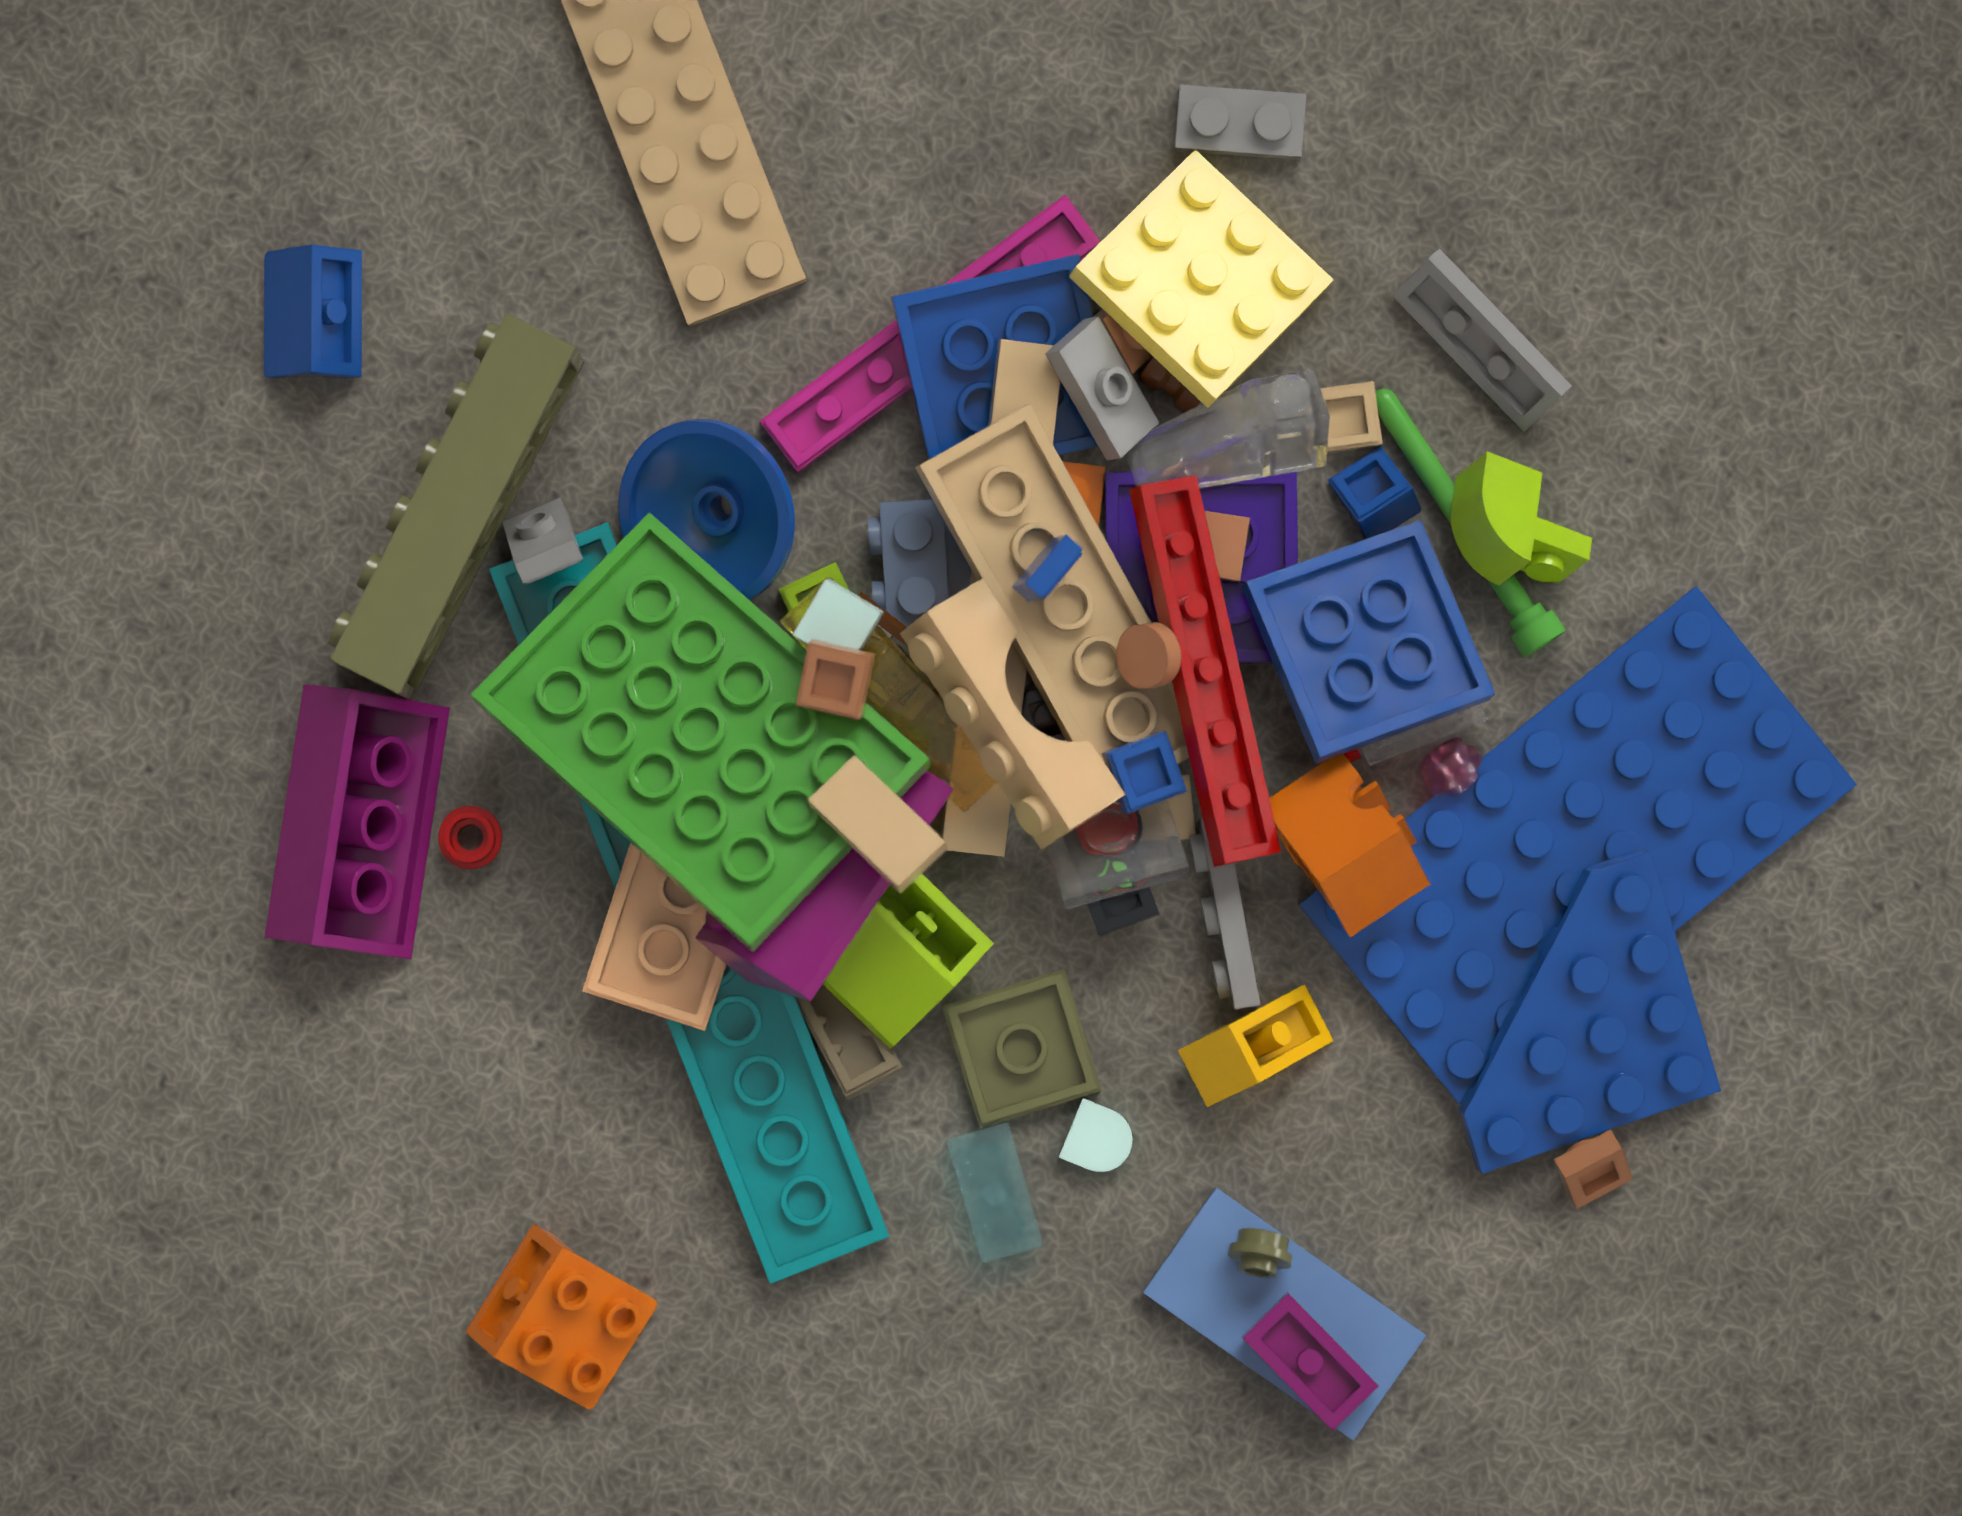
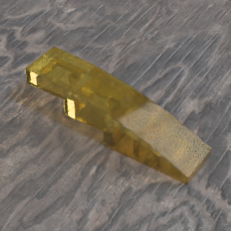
(917, 711)

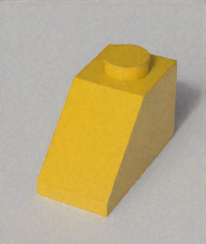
(1255, 1046)

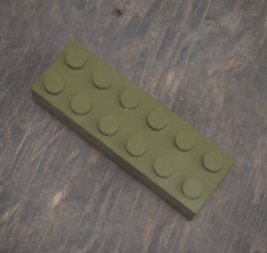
(457, 505)

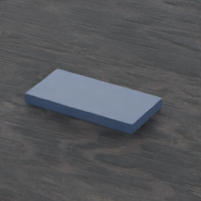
(1222, 1303)

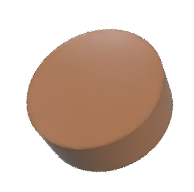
(1148, 655)

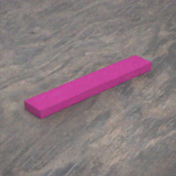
(877, 370)

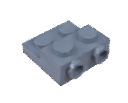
(918, 559)

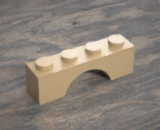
(1045, 779)

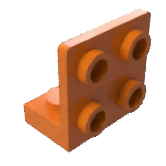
(561, 1318)

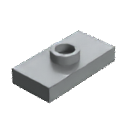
(1102, 388)
(542, 541)

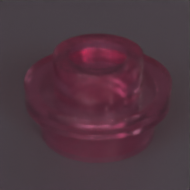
(1451, 767)

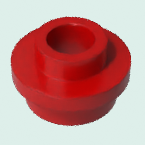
(449, 837)

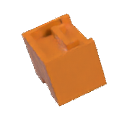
(1348, 842)

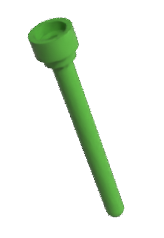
(1530, 622)

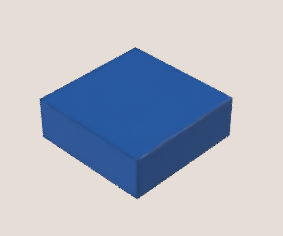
(1048, 568)
(1145, 771)

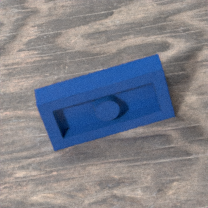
(313, 312)

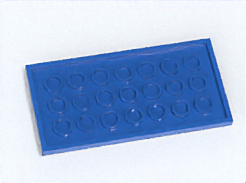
(1653, 749)

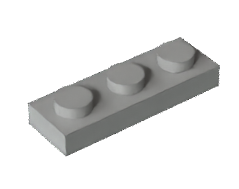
(1481, 340)
(1225, 916)

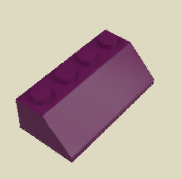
(357, 821)
(823, 924)

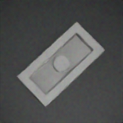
(1240, 122)

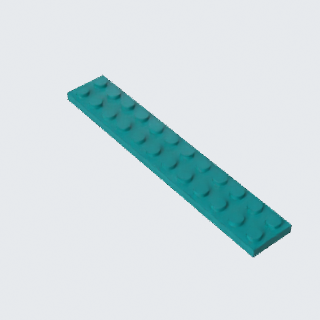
(755, 1060)

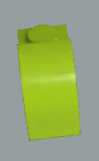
(1500, 528)

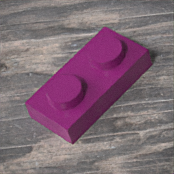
(1310, 1361)

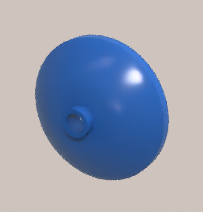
(681, 482)

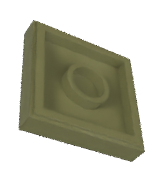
(1021, 1048)

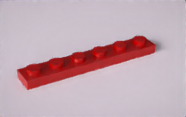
(1209, 677)

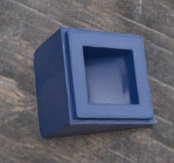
(1375, 494)

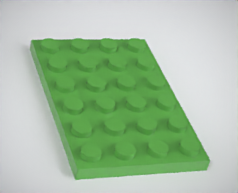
(685, 730)

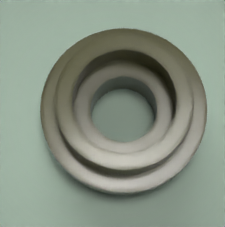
(1260, 1252)

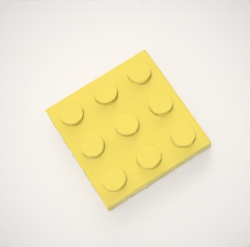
(1201, 278)

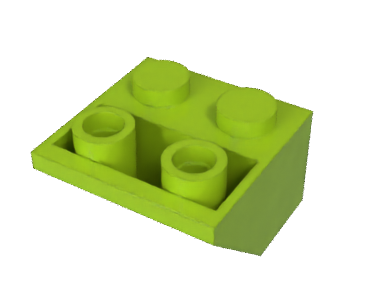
(905, 959)

